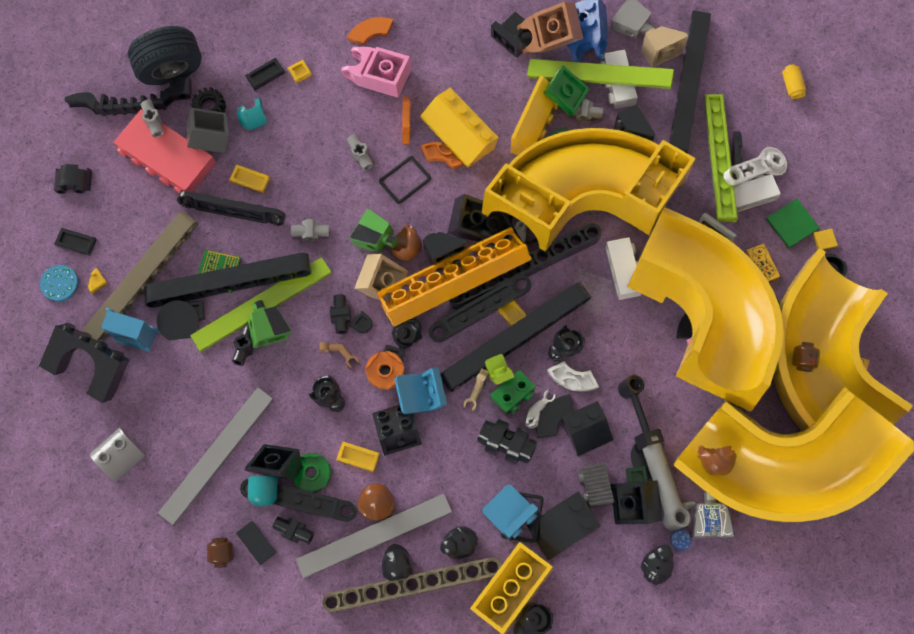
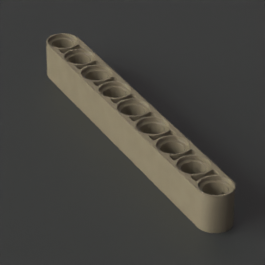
(143, 272)
(421, 578)

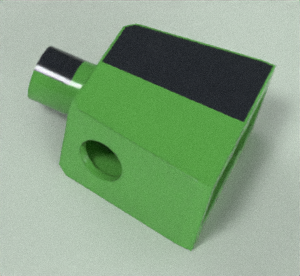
(373, 233)
(267, 325)

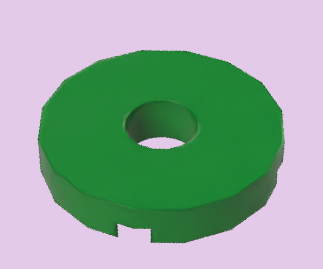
(322, 477)

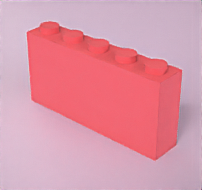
(164, 155)

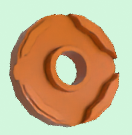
(380, 359)

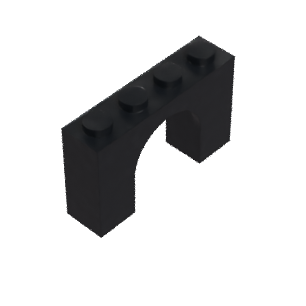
(108, 363)

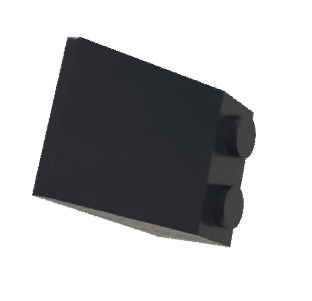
(471, 224)
(564, 525)

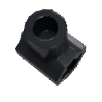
(340, 314)
(243, 347)
(293, 530)

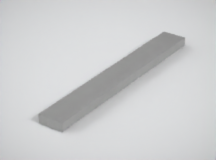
(215, 456)
(373, 535)

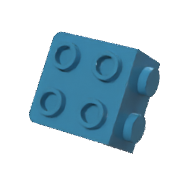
(421, 392)
(510, 512)

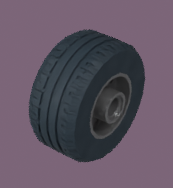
(164, 55)

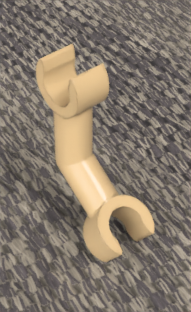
(477, 388)

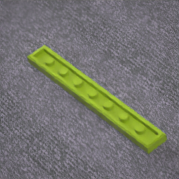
(605, 73)
(720, 157)
(271, 297)

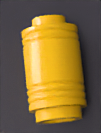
(794, 81)

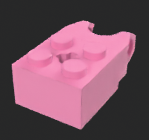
(379, 70)

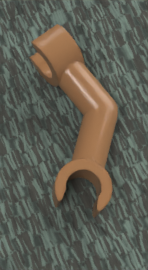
(327, 347)

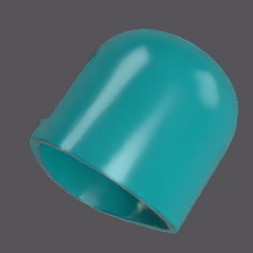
(253, 117)
(262, 490)

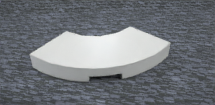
(573, 379)

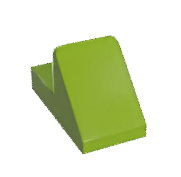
(498, 369)

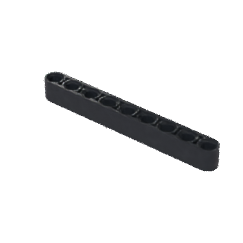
(690, 80)
(536, 265)
(226, 279)
(516, 335)

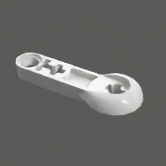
(758, 166)

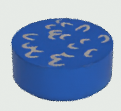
(680, 540)

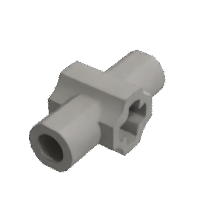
(587, 111)
(152, 118)
(363, 158)
(310, 230)

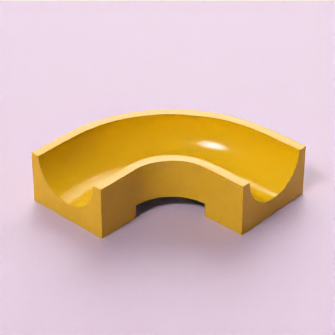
(587, 173)
(728, 304)
(831, 314)
(804, 472)

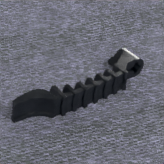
(179, 90)

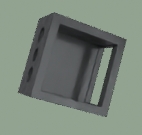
(206, 130)

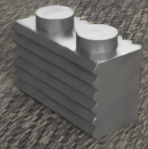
(596, 485)

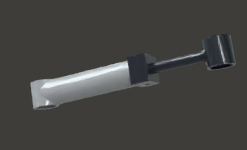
(656, 460)

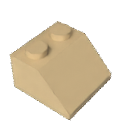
(662, 45)
(378, 274)

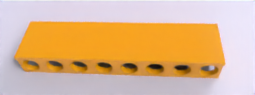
(455, 279)

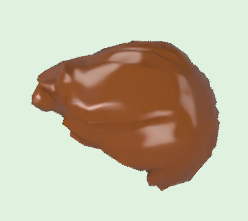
(408, 244)
(717, 461)
(376, 502)

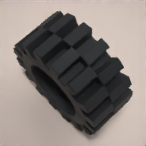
(210, 94)

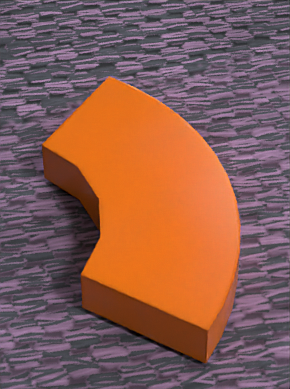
(370, 28)
(406, 120)
(440, 152)

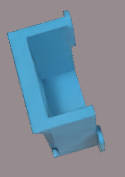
(119, 324)

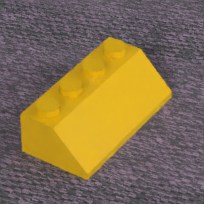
(534, 118)
(459, 127)
(512, 588)

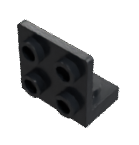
(509, 36)
(396, 430)

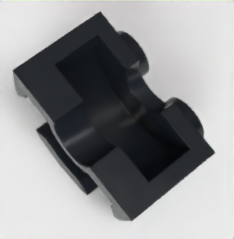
(72, 178)

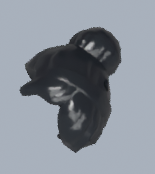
(411, 333)
(564, 348)
(331, 396)
(453, 545)
(661, 557)
(542, 620)

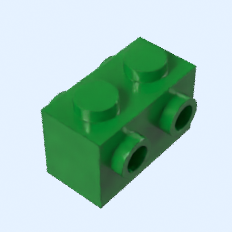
(511, 391)

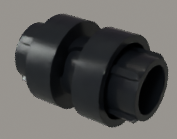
(500, 439)

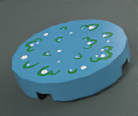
(59, 283)

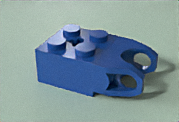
(594, 27)

